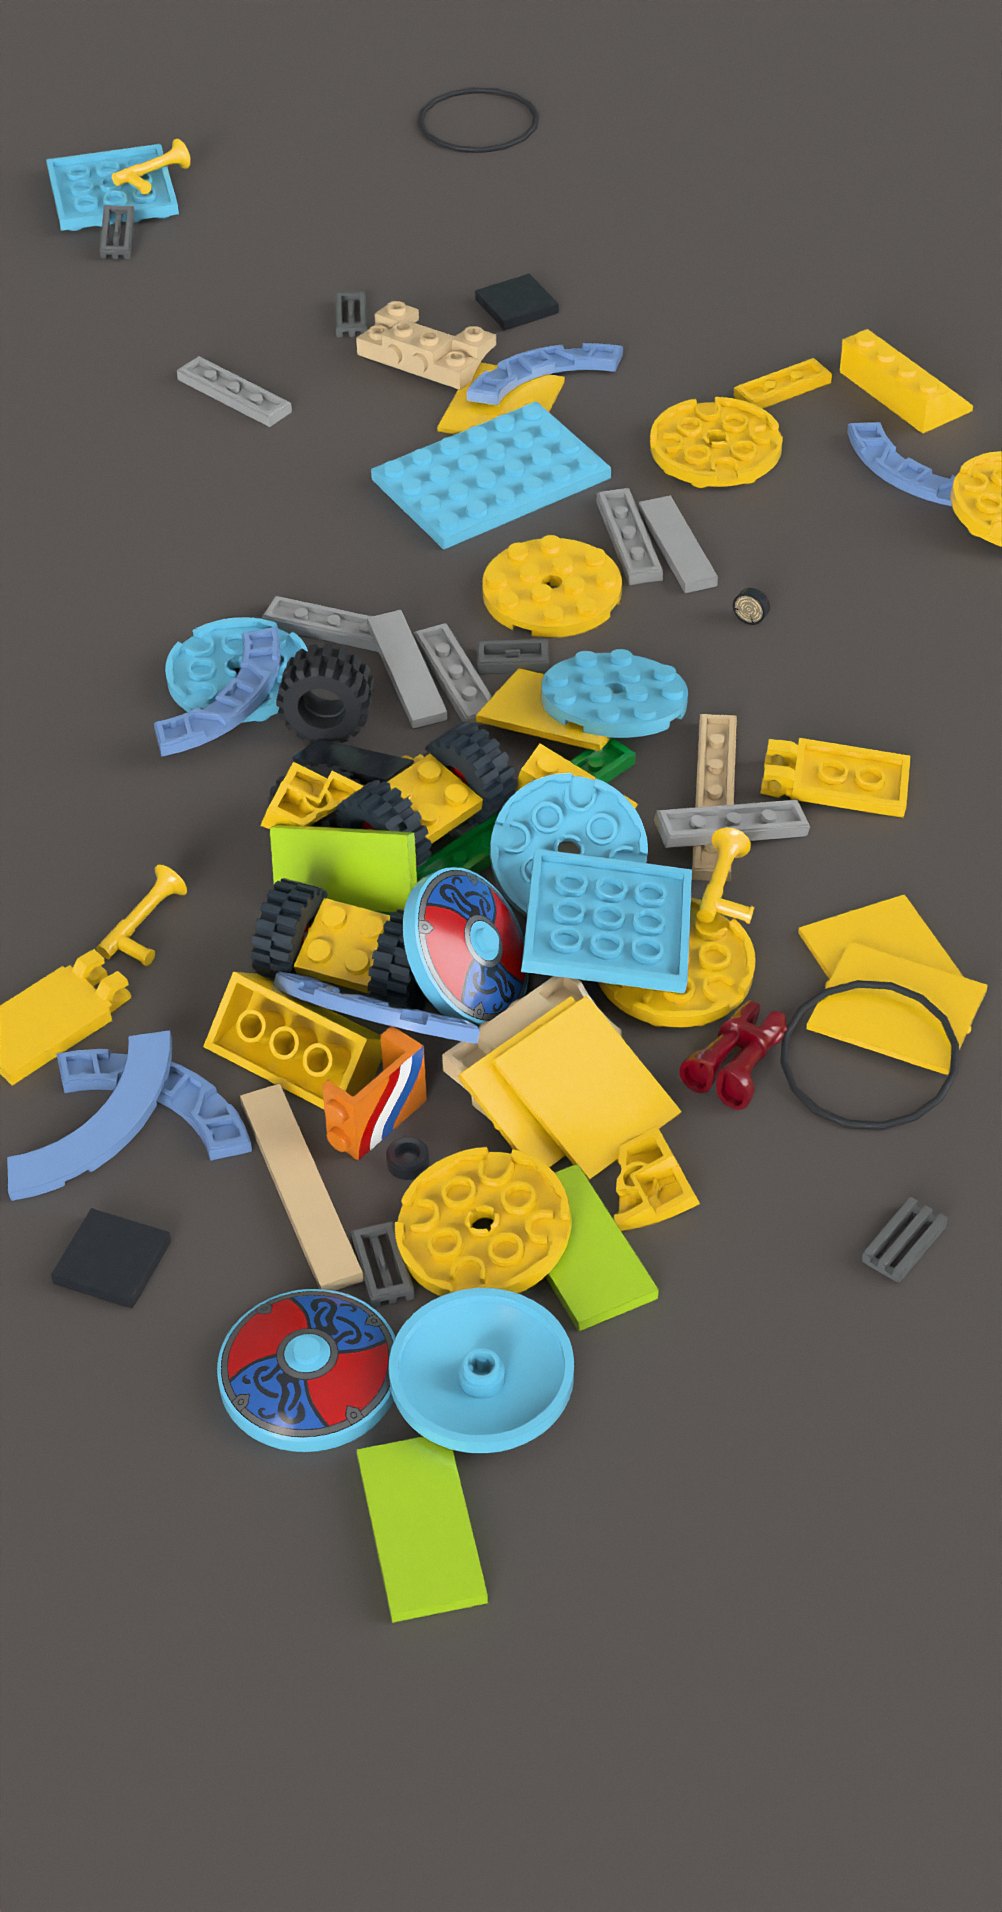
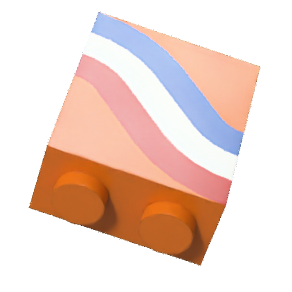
(382, 1105)

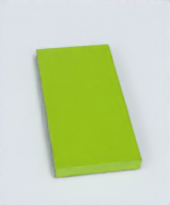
(351, 865)
(598, 1269)
(421, 1528)

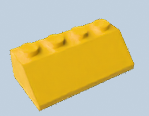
(899, 382)
(291, 1040)

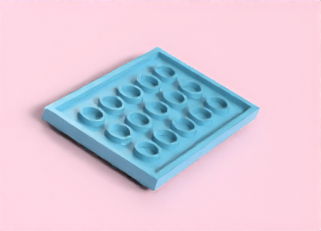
(490, 474)

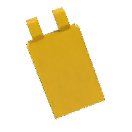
(837, 776)
(57, 1014)

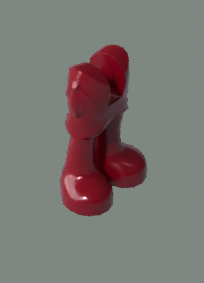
(734, 1080)

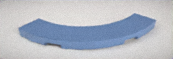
(523, 367)
(906, 474)
(233, 704)
(328, 996)
(183, 1092)
(106, 1131)

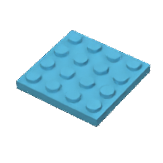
(85, 185)
(608, 921)

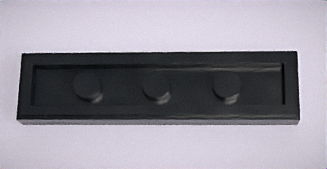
(363, 763)

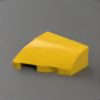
(307, 797)
(650, 1183)

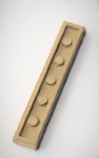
(714, 780)
(301, 1189)

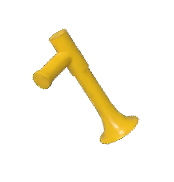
(177, 155)
(730, 845)
(167, 883)

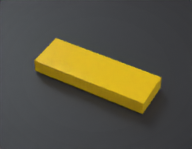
(784, 384)

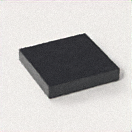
(517, 301)
(111, 1258)

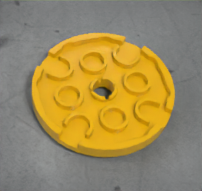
(716, 442)
(978, 496)
(519, 593)
(717, 981)
(474, 1184)

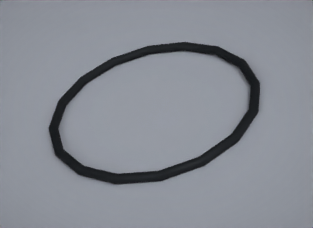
(478, 149)
(870, 1124)

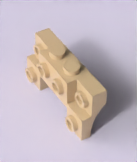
(422, 350)
(512, 1021)

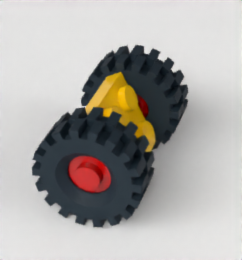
(453, 782)
(335, 944)

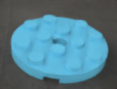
(207, 660)
(642, 698)
(556, 812)

